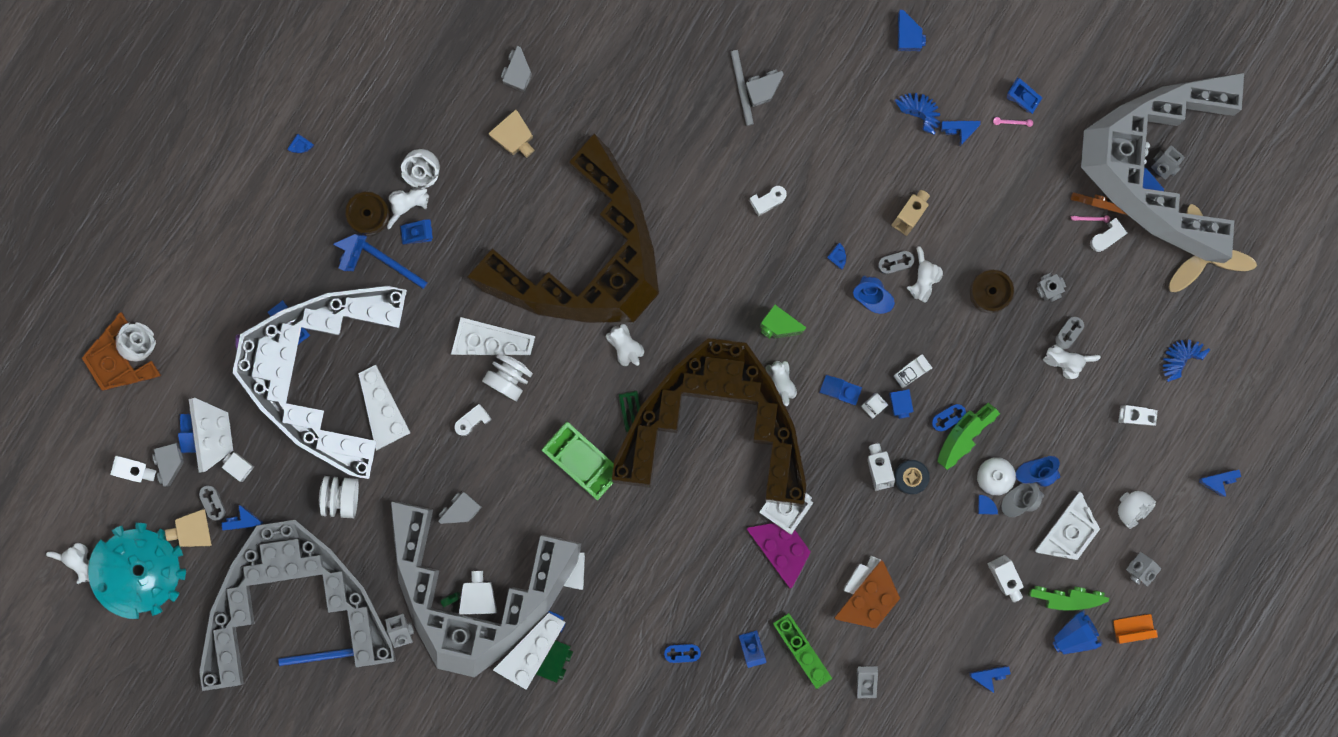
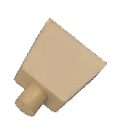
(513, 135)
(911, 212)
(191, 530)

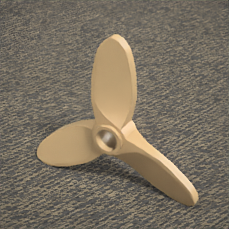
(1194, 266)

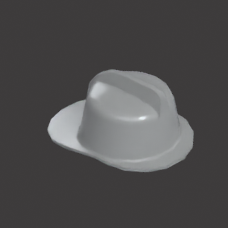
(1022, 499)

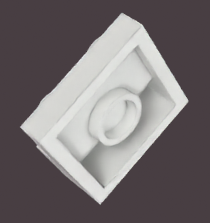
(786, 515)

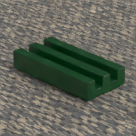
(628, 395)

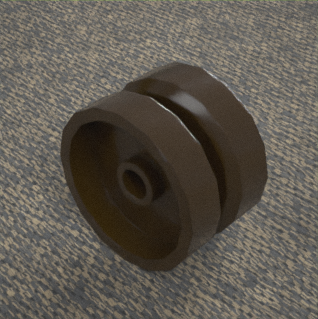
(376, 221)
(1002, 287)

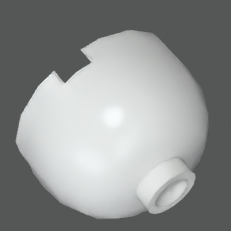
(420, 168)
(135, 342)
(996, 476)
(1134, 507)

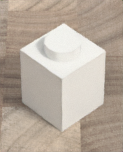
(237, 466)

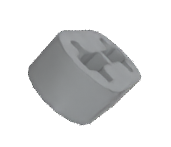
(894, 258)
(1066, 330)
(216, 501)

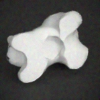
(402, 202)
(927, 275)
(626, 347)
(1069, 362)
(780, 375)
(75, 559)

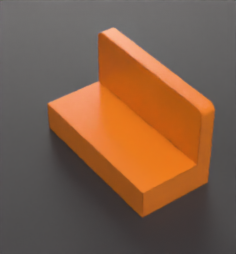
(1134, 629)

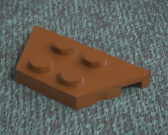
(1098, 201)
(871, 600)

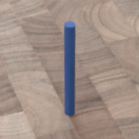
(393, 264)
(316, 657)

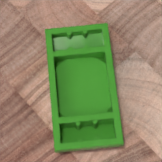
(580, 460)

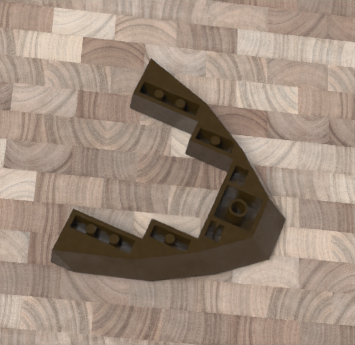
(619, 289)
(724, 373)

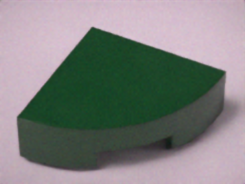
(450, 599)

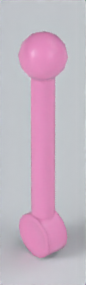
(997, 121)
(1106, 219)

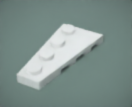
(486, 339)
(383, 414)
(529, 654)

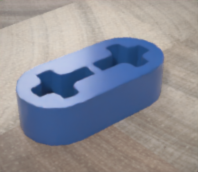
(951, 421)
(682, 658)

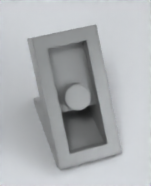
(867, 682)

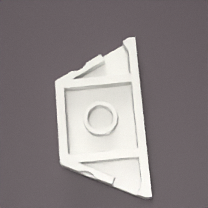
(210, 433)
(1071, 531)

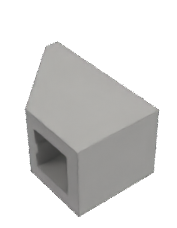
(518, 71)
(763, 89)
(169, 463)
(462, 510)

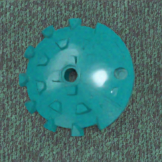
(113, 576)

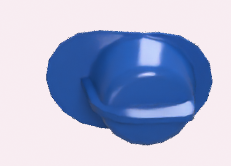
(873, 295)
(1042, 471)

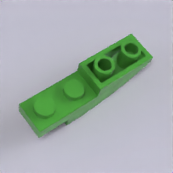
(960, 438)
(1076, 598)
(802, 651)

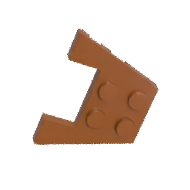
(109, 366)

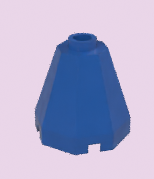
(1077, 635)

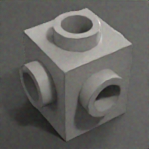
(1167, 162)
(1044, 290)
(1143, 569)
(399, 630)

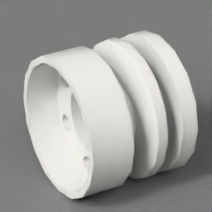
(507, 376)
(339, 497)

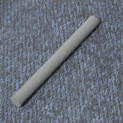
(742, 87)

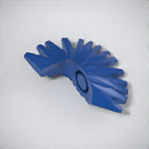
(920, 109)
(1180, 357)

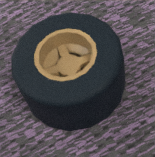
(911, 477)

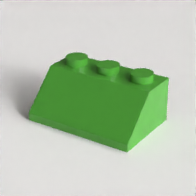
(780, 324)

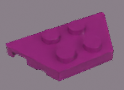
(783, 550)

